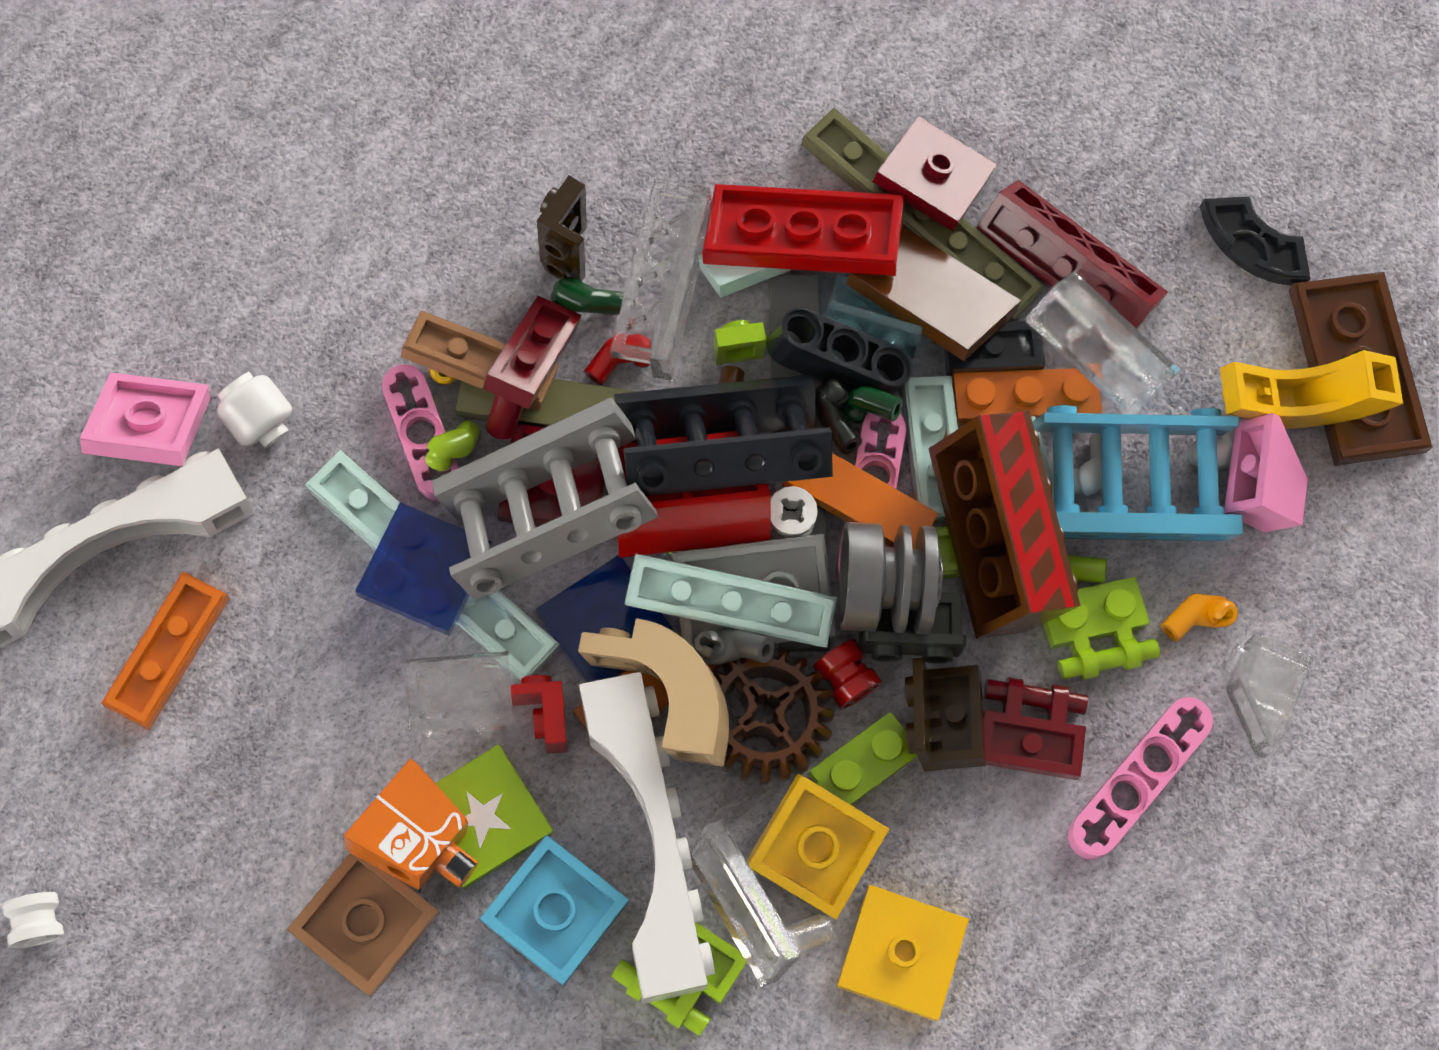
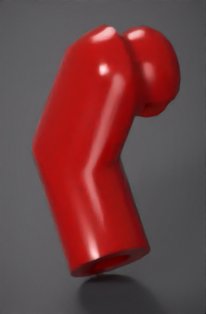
(604, 364)

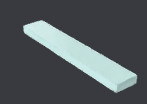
(489, 620)

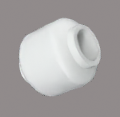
(254, 410)

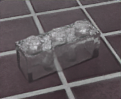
(1102, 344)

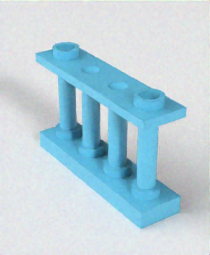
(1161, 518)

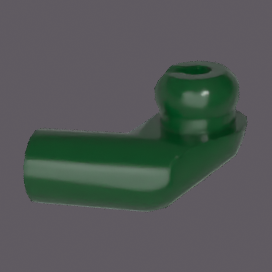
(585, 298)
(872, 401)

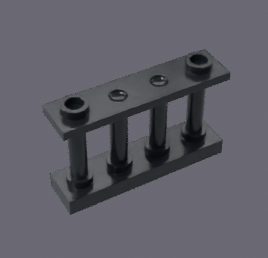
(731, 461)

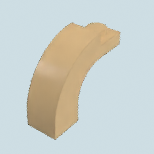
(697, 707)

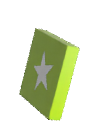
(498, 811)

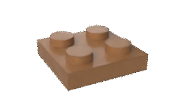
(363, 923)

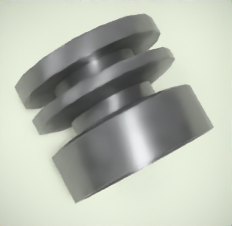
(889, 578)

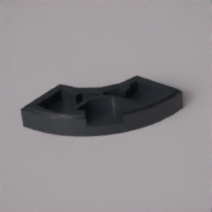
(1254, 244)

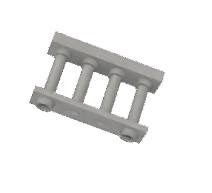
(527, 464)

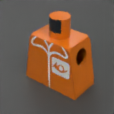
(412, 831)

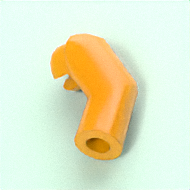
(1199, 611)

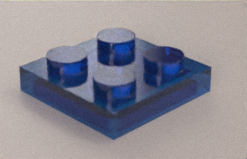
(412, 570)

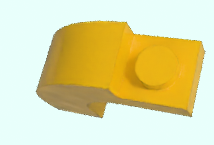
(1313, 395)

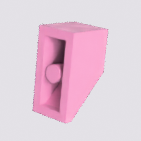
(1265, 476)

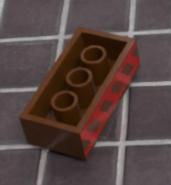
(1003, 525)

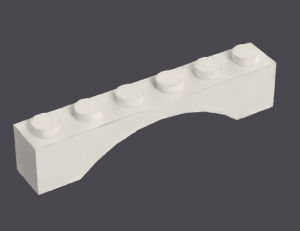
(192, 500)
(667, 944)

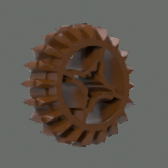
(778, 731)

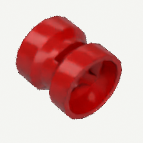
(848, 675)

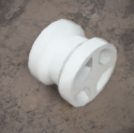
(786, 523)
(32, 920)

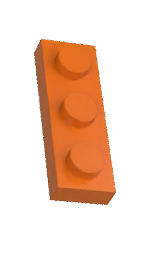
(1022, 391)

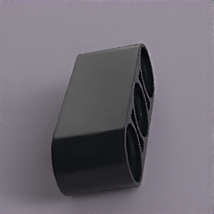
(815, 353)

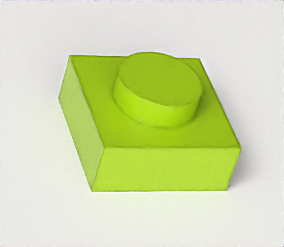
(739, 342)

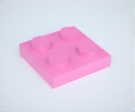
(145, 419)

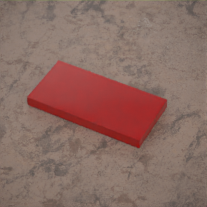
(804, 229)

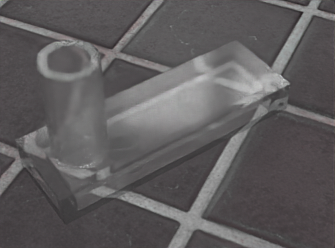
(746, 910)

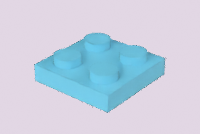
(554, 910)

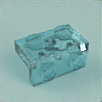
(864, 315)

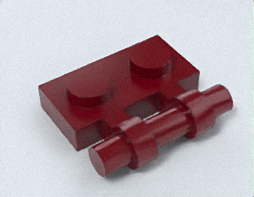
(1034, 743)

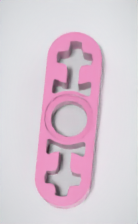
(397, 405)

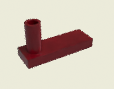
(527, 363)

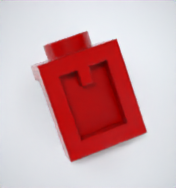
(549, 720)

